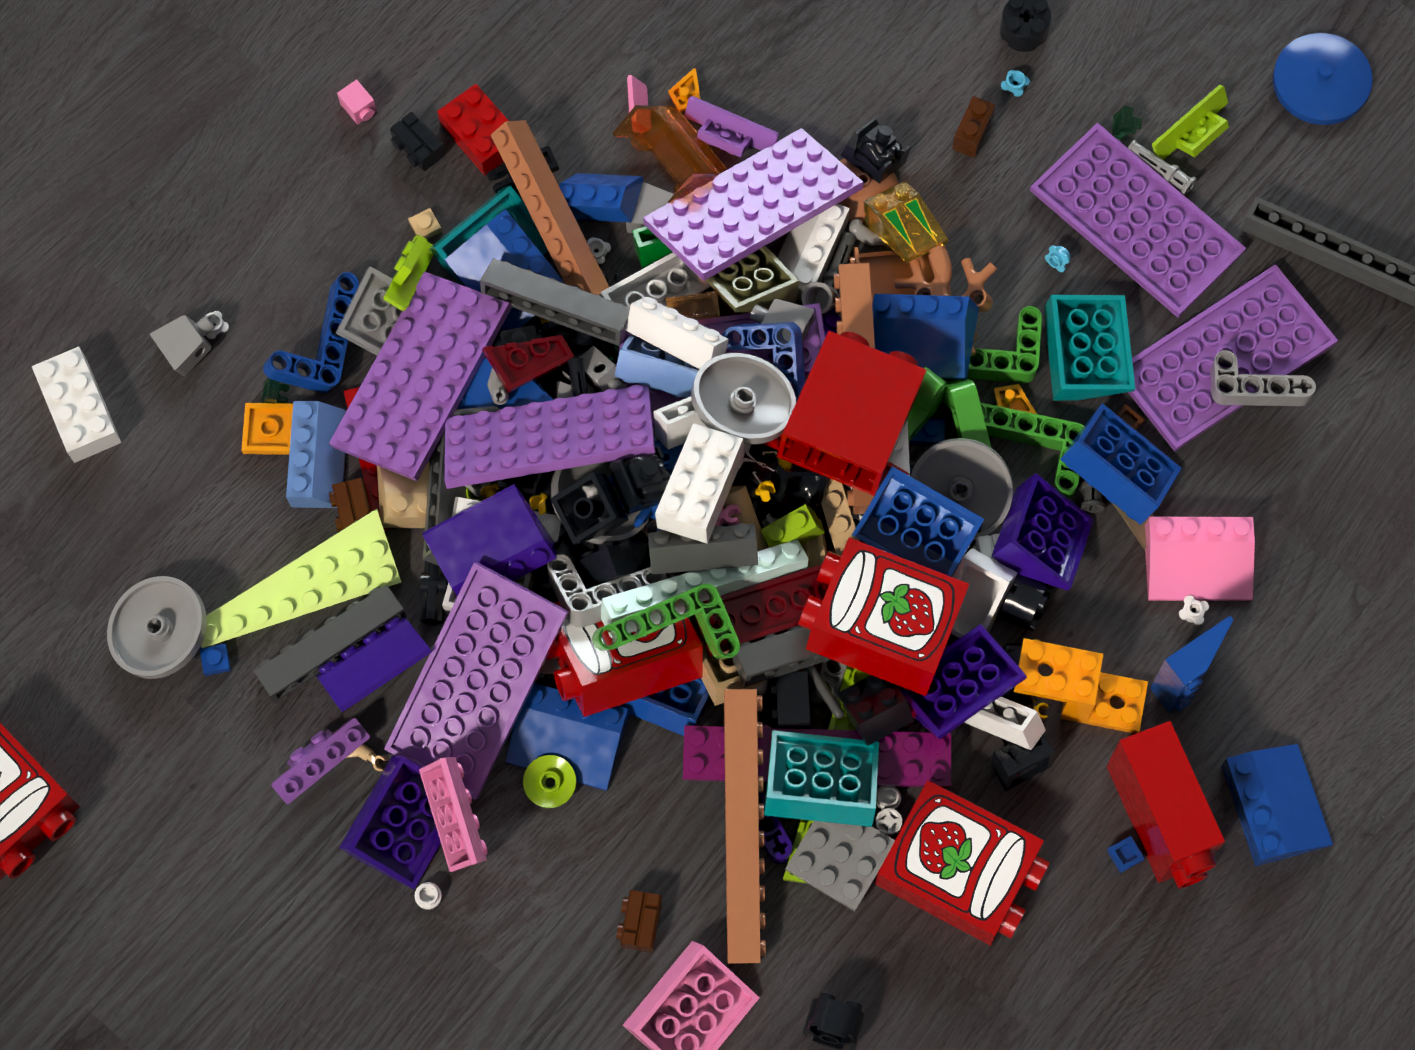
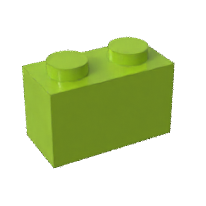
(798, 524)

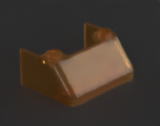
(674, 145)

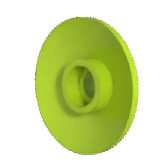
(543, 769)

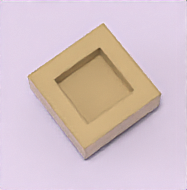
(425, 224)

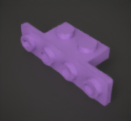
(727, 129)
(318, 758)

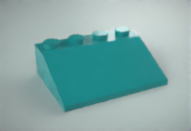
(502, 200)
(1088, 346)
(822, 778)

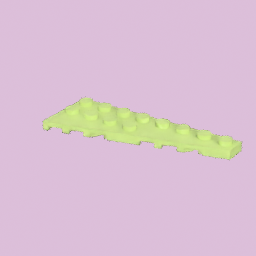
(324, 576)

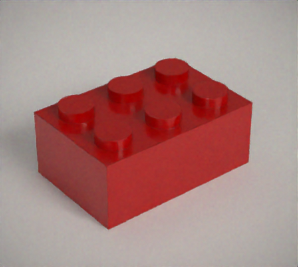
(470, 123)

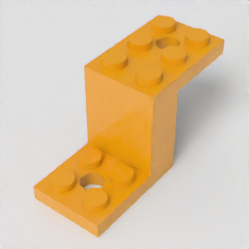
(1081, 686)

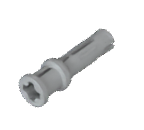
(1173, 172)

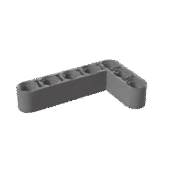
(584, 603)

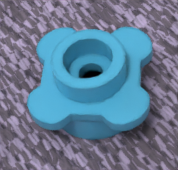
(1015, 76)
(1058, 257)

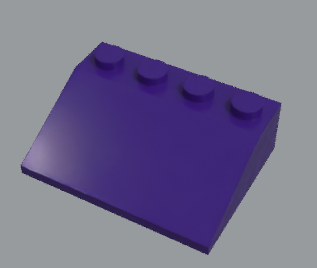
(495, 533)
(1043, 534)
(372, 663)
(966, 681)
(395, 825)

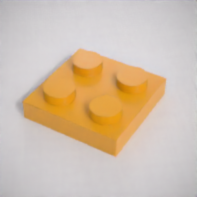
(267, 428)

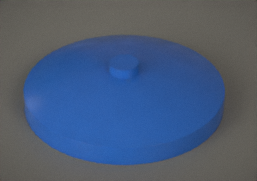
(1322, 78)

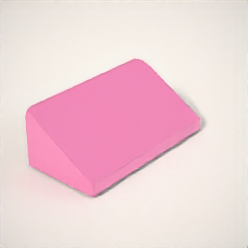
(636, 92)

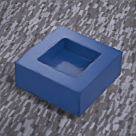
(215, 659)
(1125, 854)

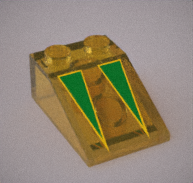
(903, 221)

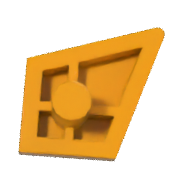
(684, 89)
(1013, 398)

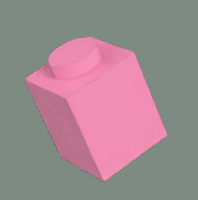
(357, 102)

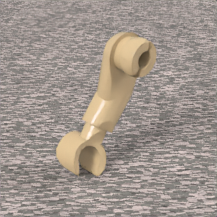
(368, 754)

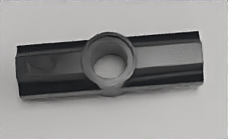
(433, 589)

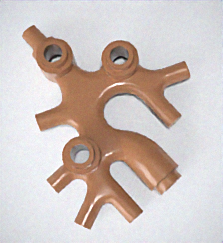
(942, 272)

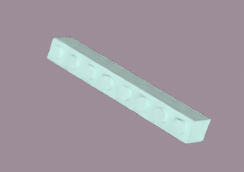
(772, 564)

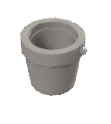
(820, 293)

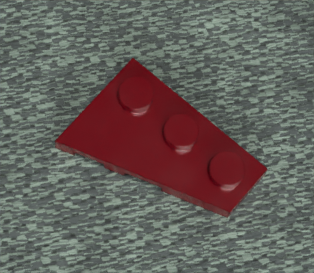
(526, 361)

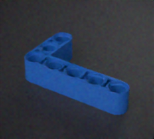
(328, 342)
(780, 347)

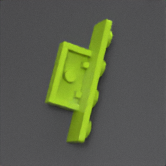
(1195, 128)
(408, 272)

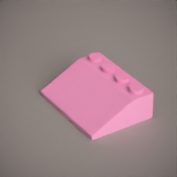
(1200, 558)
(453, 813)
(692, 1004)

